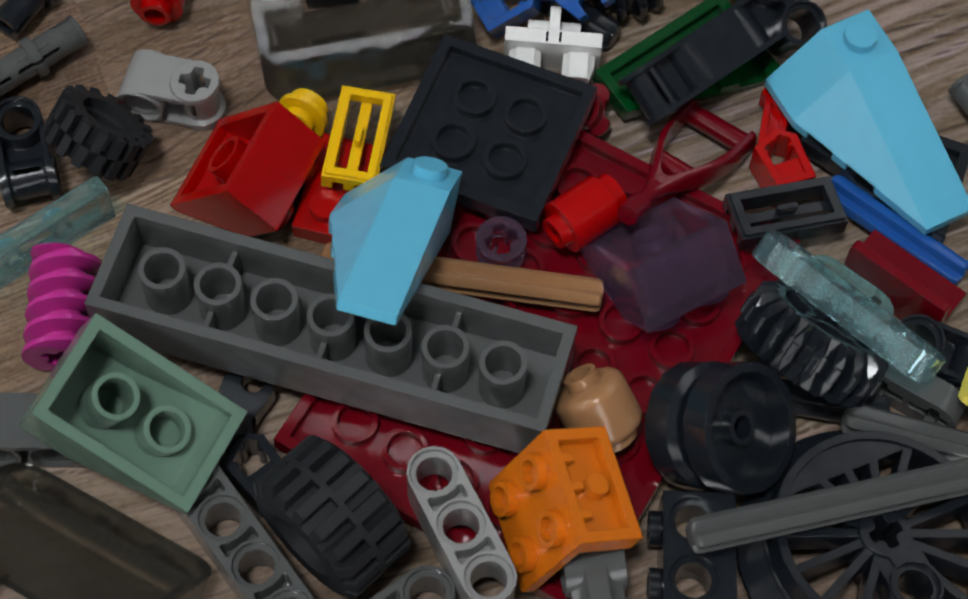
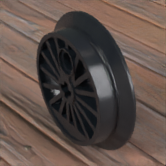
(879, 550)

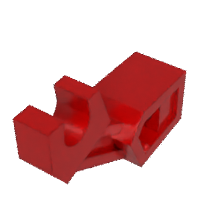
(778, 141)

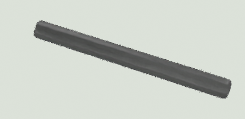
(827, 506)

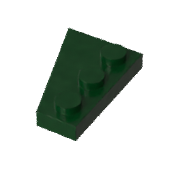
(747, 76)

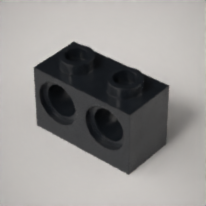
(676, 560)

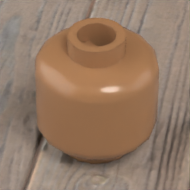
(600, 399)

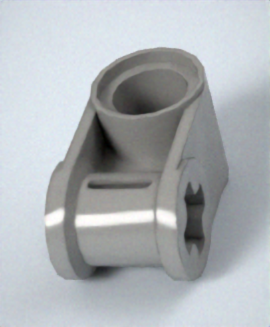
(168, 87)

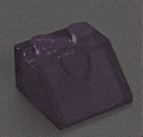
(666, 264)

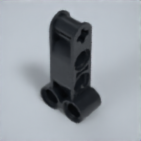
(718, 50)

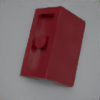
(904, 279)

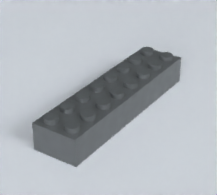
(275, 320)

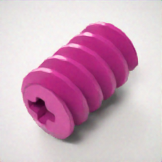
(56, 299)

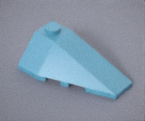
(863, 107)
(390, 236)

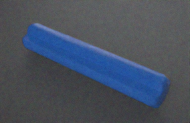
(875, 215)

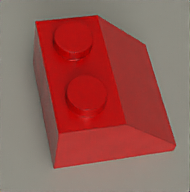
(250, 171)

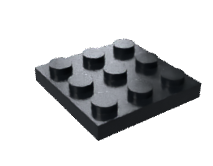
(497, 124)

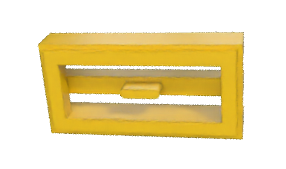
(352, 176)

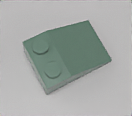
(133, 415)

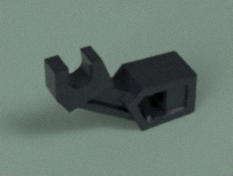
(244, 440)

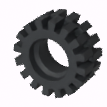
(97, 132)

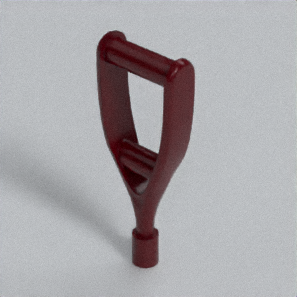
(671, 175)

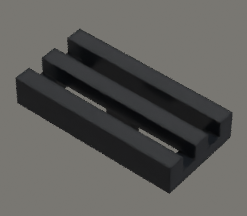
(789, 218)

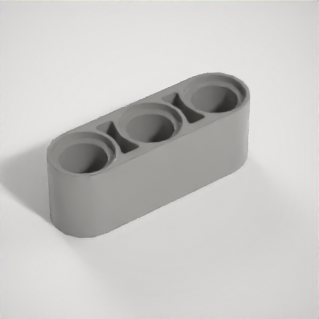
(456, 506)

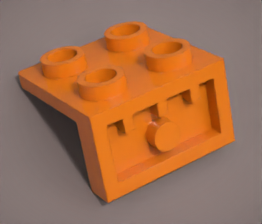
(562, 501)

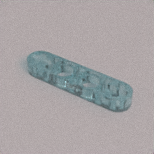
(849, 307)

